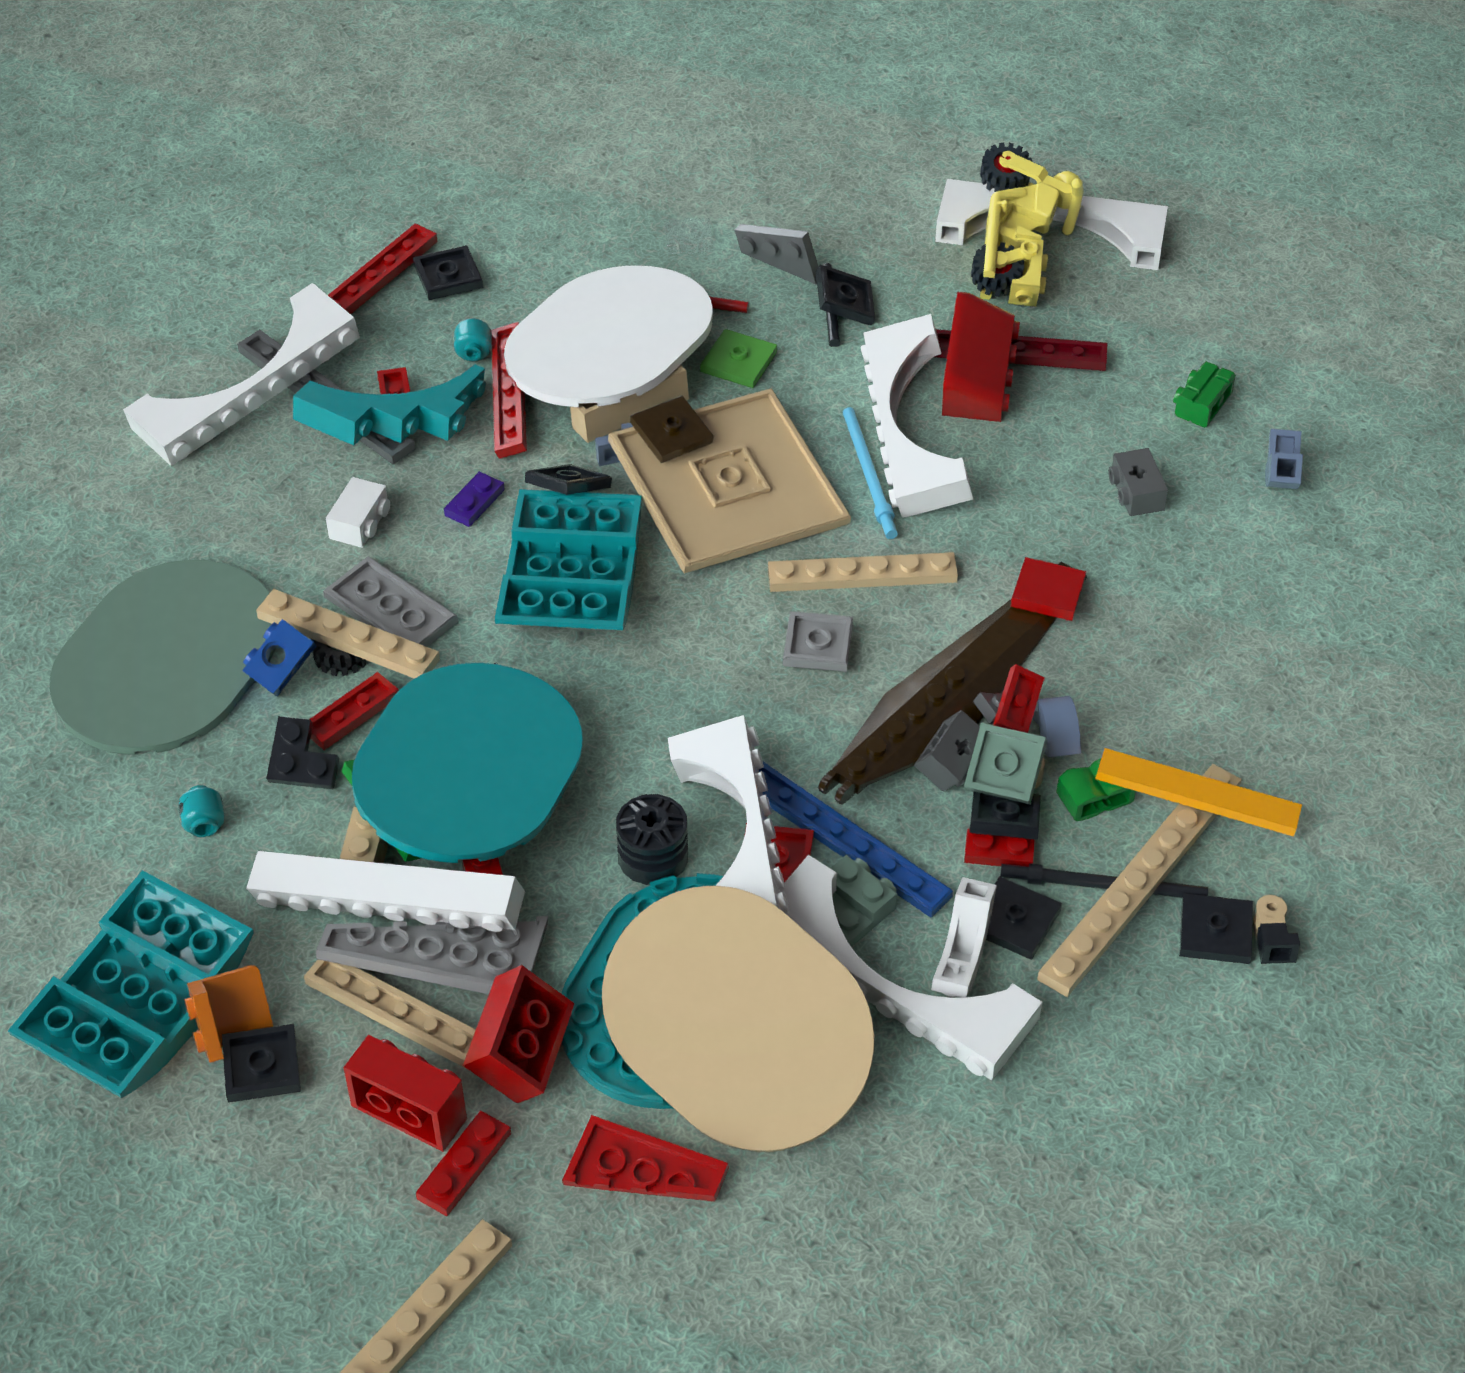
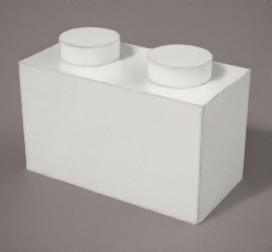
(357, 512)

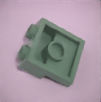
(860, 898)

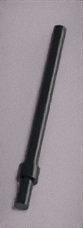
(1036, 874)

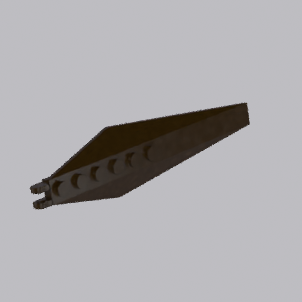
(934, 692)

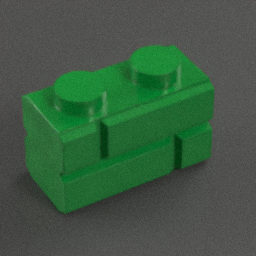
(1204, 394)

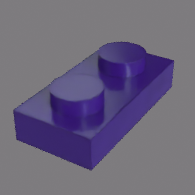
(474, 499)

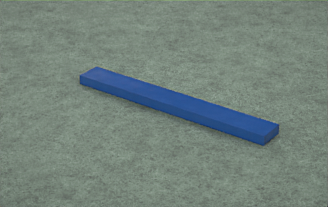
(849, 839)

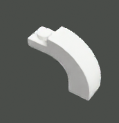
(965, 938)

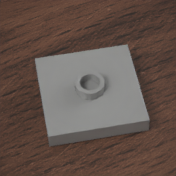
(818, 641)

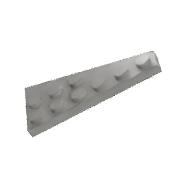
(436, 952)

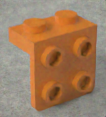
(227, 1005)

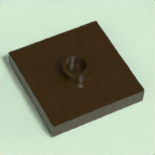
(671, 429)

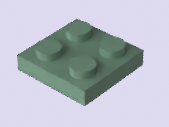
(1005, 763)

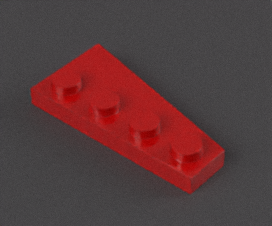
(638, 1163)

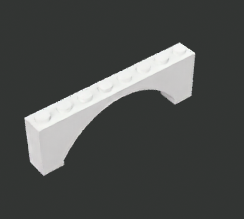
(1130, 226)
(185, 424)
(918, 477)
(727, 760)
(972, 1029)

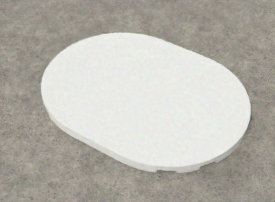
(608, 335)

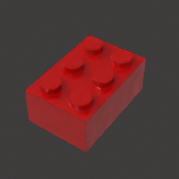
(519, 1034)
(406, 1092)

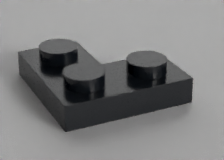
(292, 761)

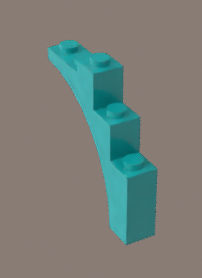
(395, 416)

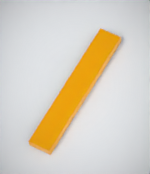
(1199, 792)

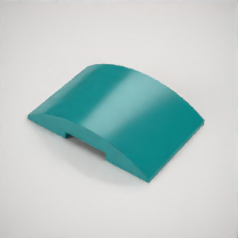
(571, 560)
(123, 1000)

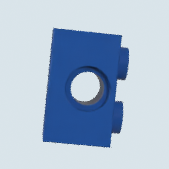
(296, 648)

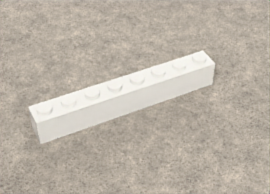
(386, 890)

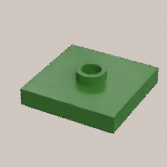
(738, 358)

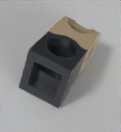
(1271, 932)

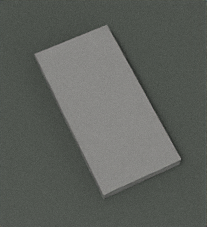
(389, 603)

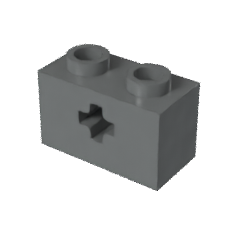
(1138, 482)
(949, 752)

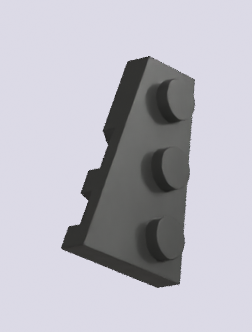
(780, 248)

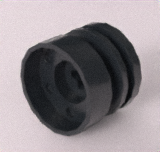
(652, 838)

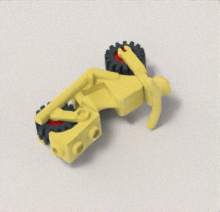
(1012, 252)

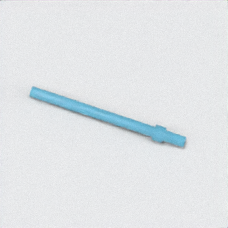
(882, 510)

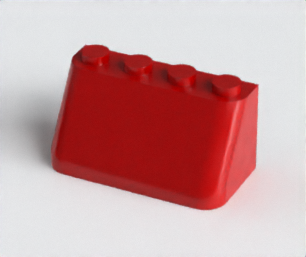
(979, 360)

